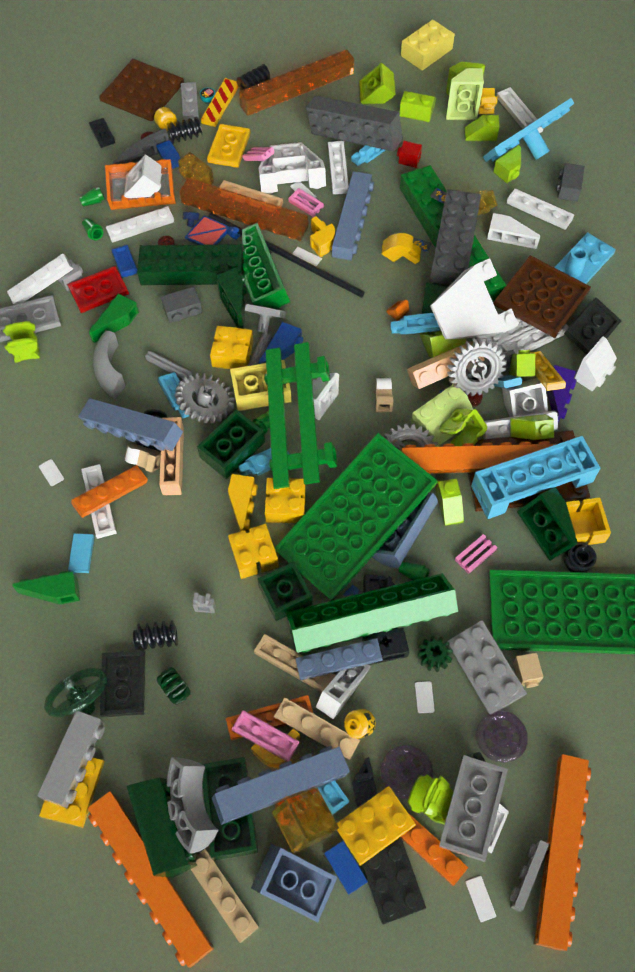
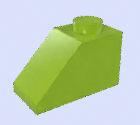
(483, 129)
(509, 165)
(522, 364)
(532, 427)
(450, 501)

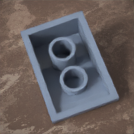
(294, 882)

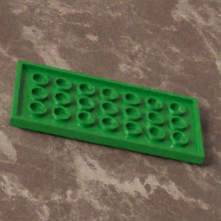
(355, 516)
(563, 611)

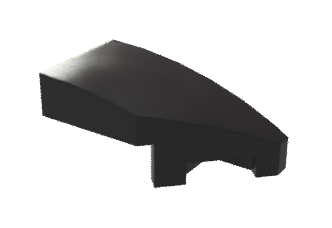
(375, 582)
(364, 784)

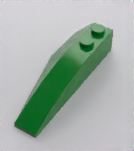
(261, 272)

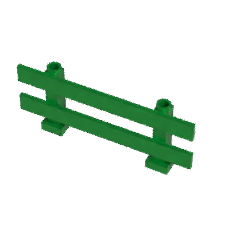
(302, 373)

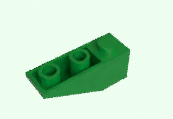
(117, 316)
(55, 589)

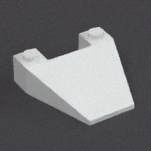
(291, 164)
(467, 308)

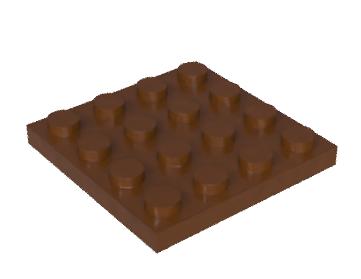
(141, 89)
(542, 296)

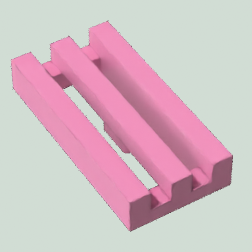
(258, 153)
(304, 204)
(487, 543)

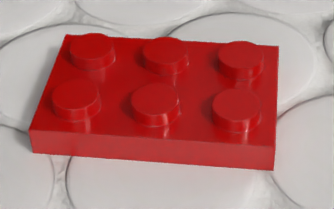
(97, 289)

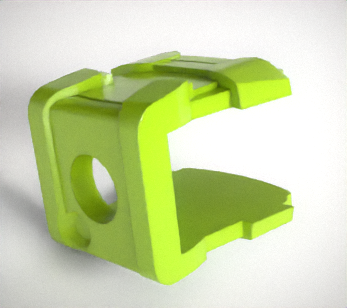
(24, 341)
(460, 419)
(431, 798)

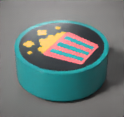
(207, 94)

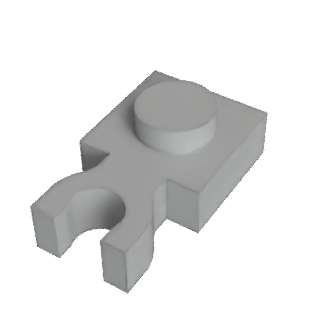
(204, 603)

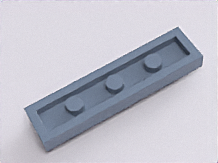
(338, 659)

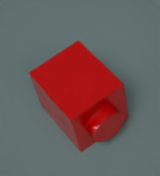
(409, 154)

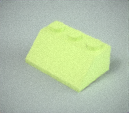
(465, 95)
(439, 410)

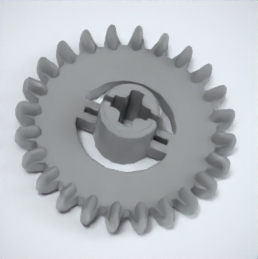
(467, 360)
(205, 391)
(410, 434)

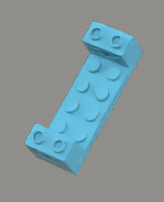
(533, 474)

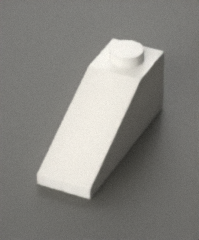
(510, 231)
(340, 690)

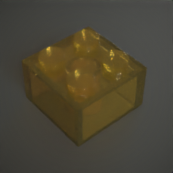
(305, 820)

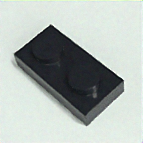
(102, 132)

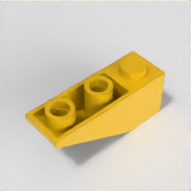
(241, 494)

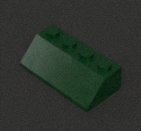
(158, 832)

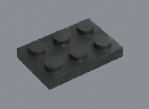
(592, 325)
(124, 685)
(393, 883)

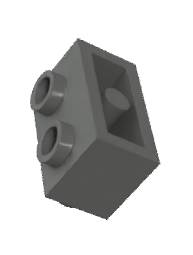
(571, 182)
(181, 304)

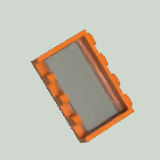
(115, 186)

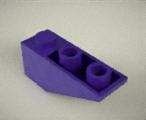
(560, 397)

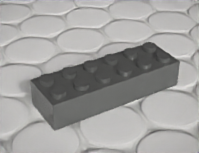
(355, 123)
(455, 236)

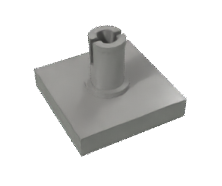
(265, 314)

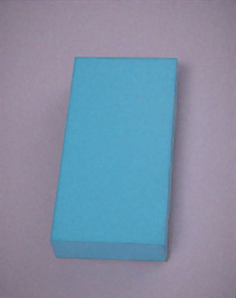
(508, 381)
(81, 553)

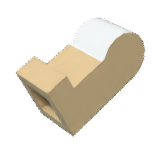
(384, 394)
(143, 457)

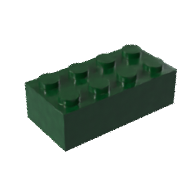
(239, 835)

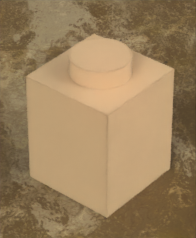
(528, 670)

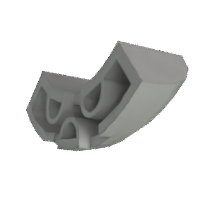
(108, 378)
(187, 804)

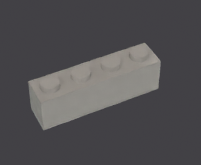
(71, 760)

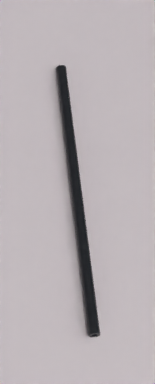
(298, 261)

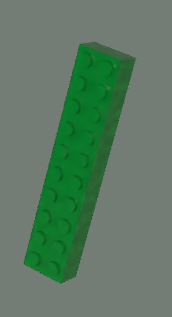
(417, 189)

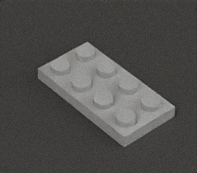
(39, 312)
(486, 667)
(473, 808)

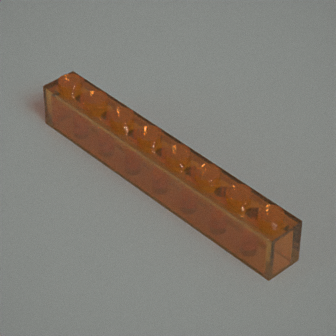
(296, 82)
(244, 209)

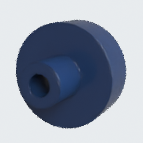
(191, 217)

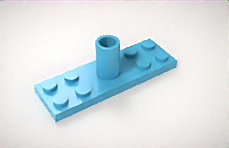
(531, 135)
(586, 258)

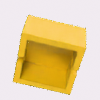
(231, 347)
(285, 504)
(590, 521)
(253, 548)

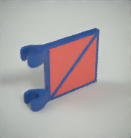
(210, 232)

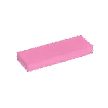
(265, 736)

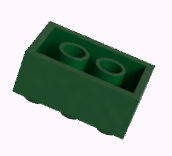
(231, 444)

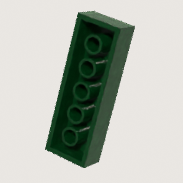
(187, 263)

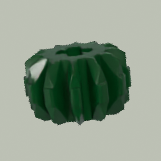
(443, 656)
(173, 685)

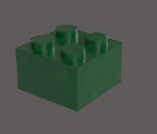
(284, 591)

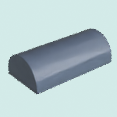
(399, 543)

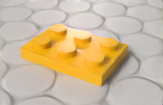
(228, 145)
(77, 811)
(375, 825)

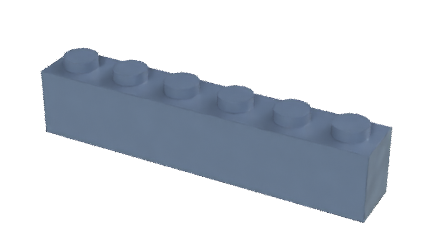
(352, 215)
(130, 424)
(279, 784)

